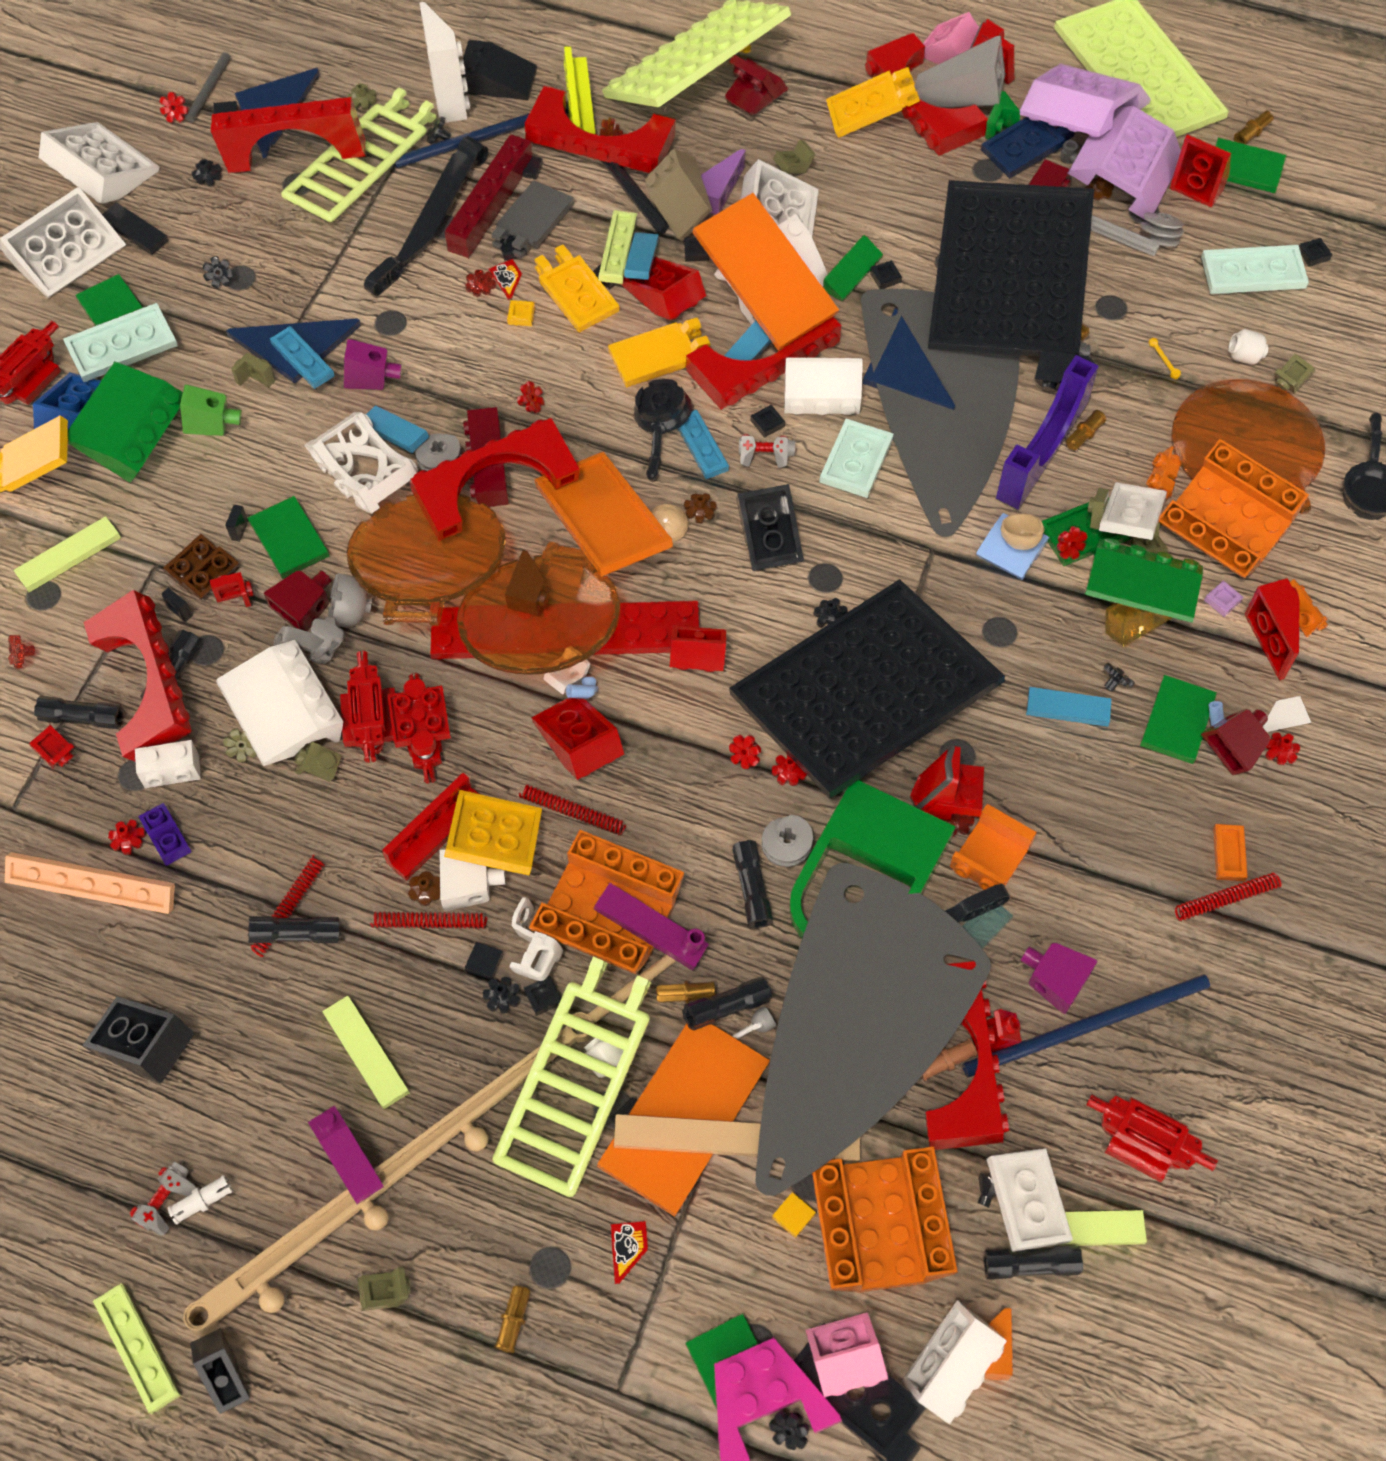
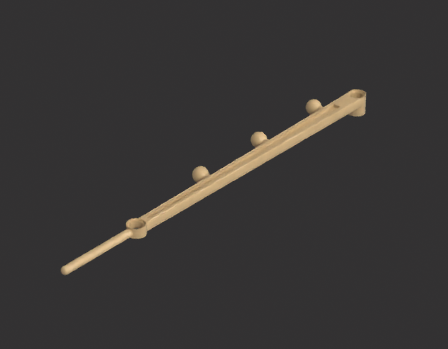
(276, 1258)

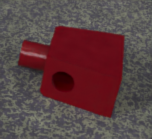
(299, 598)
(1239, 739)

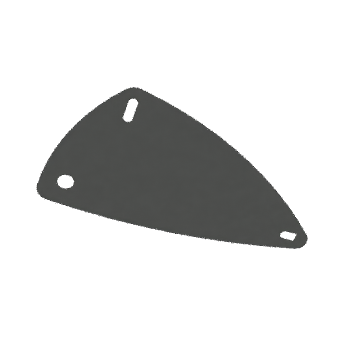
(941, 448)
(860, 1018)

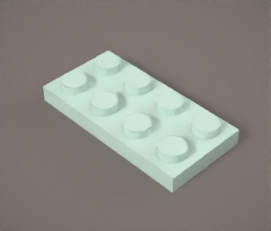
(1254, 269)
(120, 340)

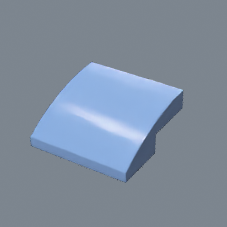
(1003, 556)

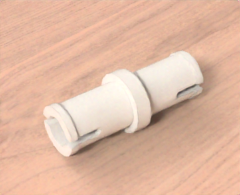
(200, 1199)

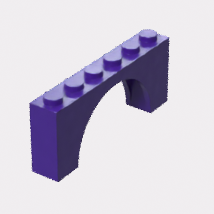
(1027, 464)

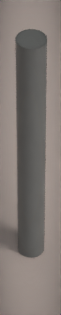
(207, 87)

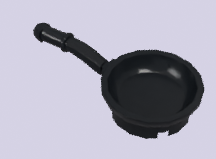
(660, 410)
(1366, 481)

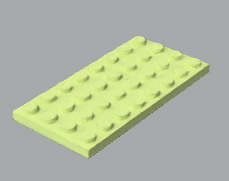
(1129, 45)
(695, 52)

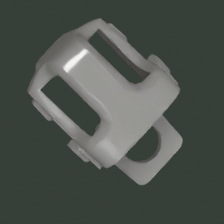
(321, 642)

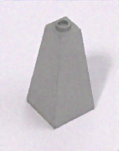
(966, 78)

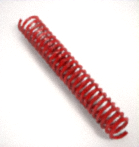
(529, 790)
(318, 866)
(1191, 907)
(478, 924)

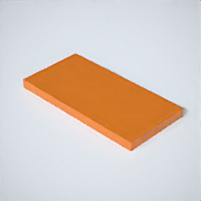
(765, 271)
(605, 516)
(699, 1079)

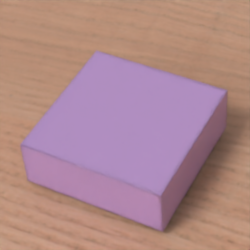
(1223, 598)

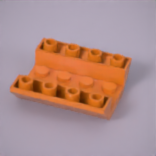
(1234, 509)
(591, 867)
(884, 1222)

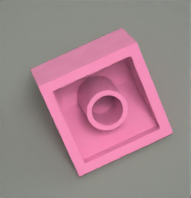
(950, 38)
(846, 1355)

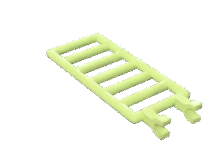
(389, 111)
(605, 1103)

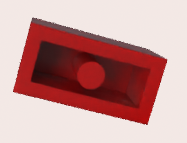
(698, 648)

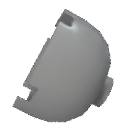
(348, 601)

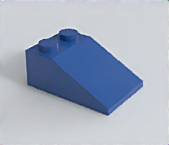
(64, 400)

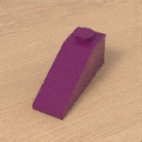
(345, 1154)

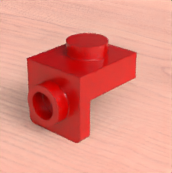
(230, 587)
(52, 747)
(1006, 1029)

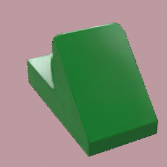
(1002, 115)

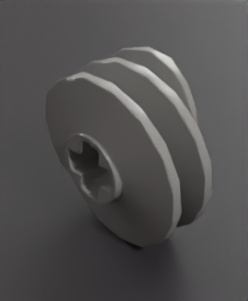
(1163, 228)
(437, 449)
(790, 828)

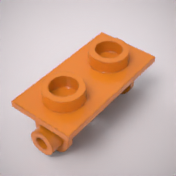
(1165, 466)
(1310, 615)

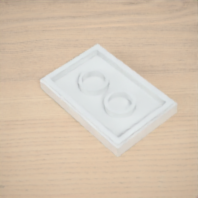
(1133, 511)
(1029, 1199)

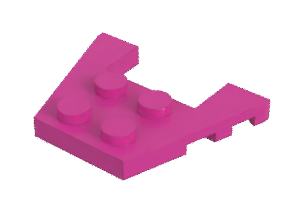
(759, 1385)

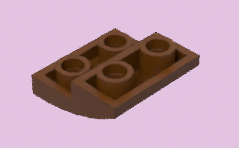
(199, 564)

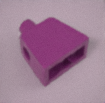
(367, 366)
(1058, 974)

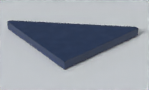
(276, 93)
(319, 335)
(907, 369)

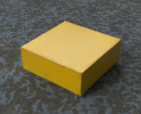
(521, 313)
(793, 1215)

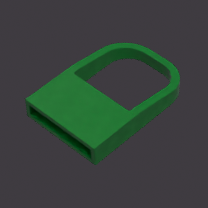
(880, 835)

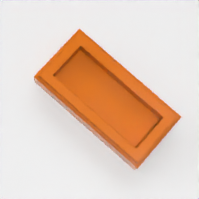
(1230, 852)

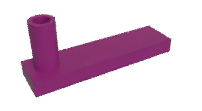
(652, 926)

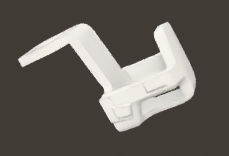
(551, 949)

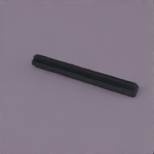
(637, 196)

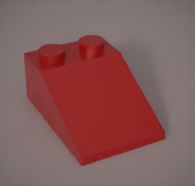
(1201, 171)
(669, 288)
(1275, 622)
(579, 736)

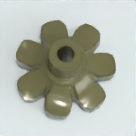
(363, 96)
(238, 744)

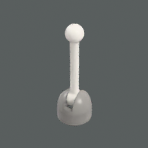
(760, 1021)

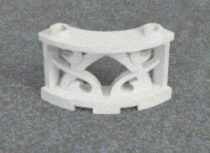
(388, 477)

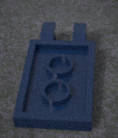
(1024, 145)

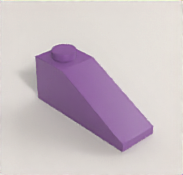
(722, 179)

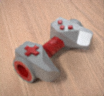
(781, 448)
(171, 1180)

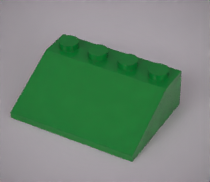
(124, 419)
(1145, 579)

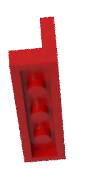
(426, 832)

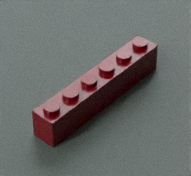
(488, 196)

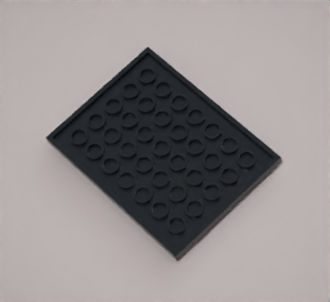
(1012, 268)
(866, 687)

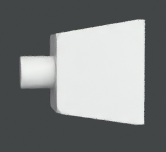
(466, 883)

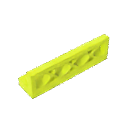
(578, 91)

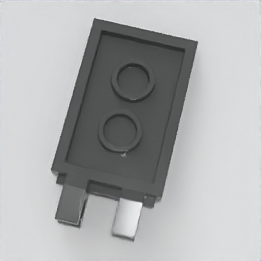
(532, 217)

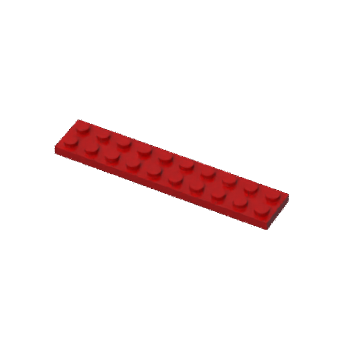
(640, 629)

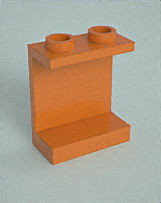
(993, 849)

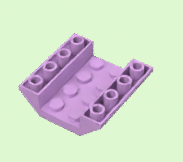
(1080, 99)
(1134, 156)

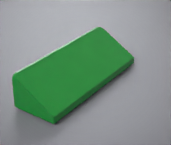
(852, 268)

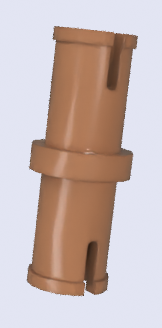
(950, 1058)

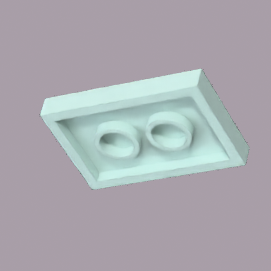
(856, 458)

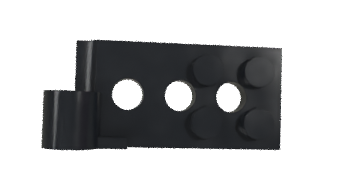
(885, 1438)

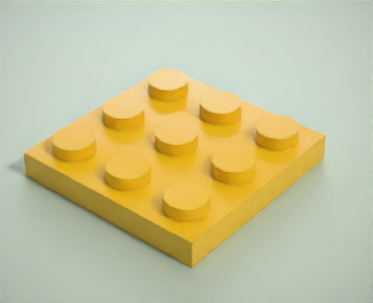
(493, 832)

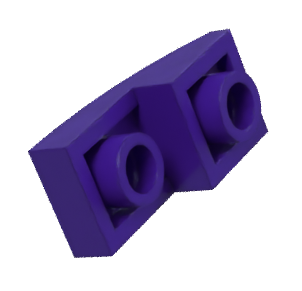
(164, 834)

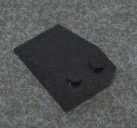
(497, 71)
(769, 527)
(139, 1038)

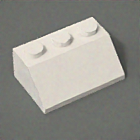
(823, 386)
(954, 1362)

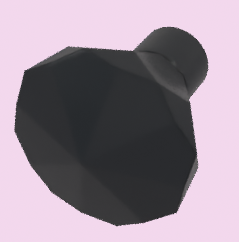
(986, 1189)

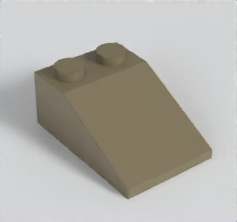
(679, 192)

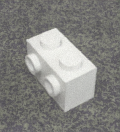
(167, 764)

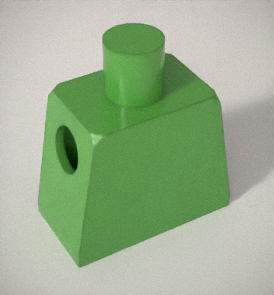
(206, 412)

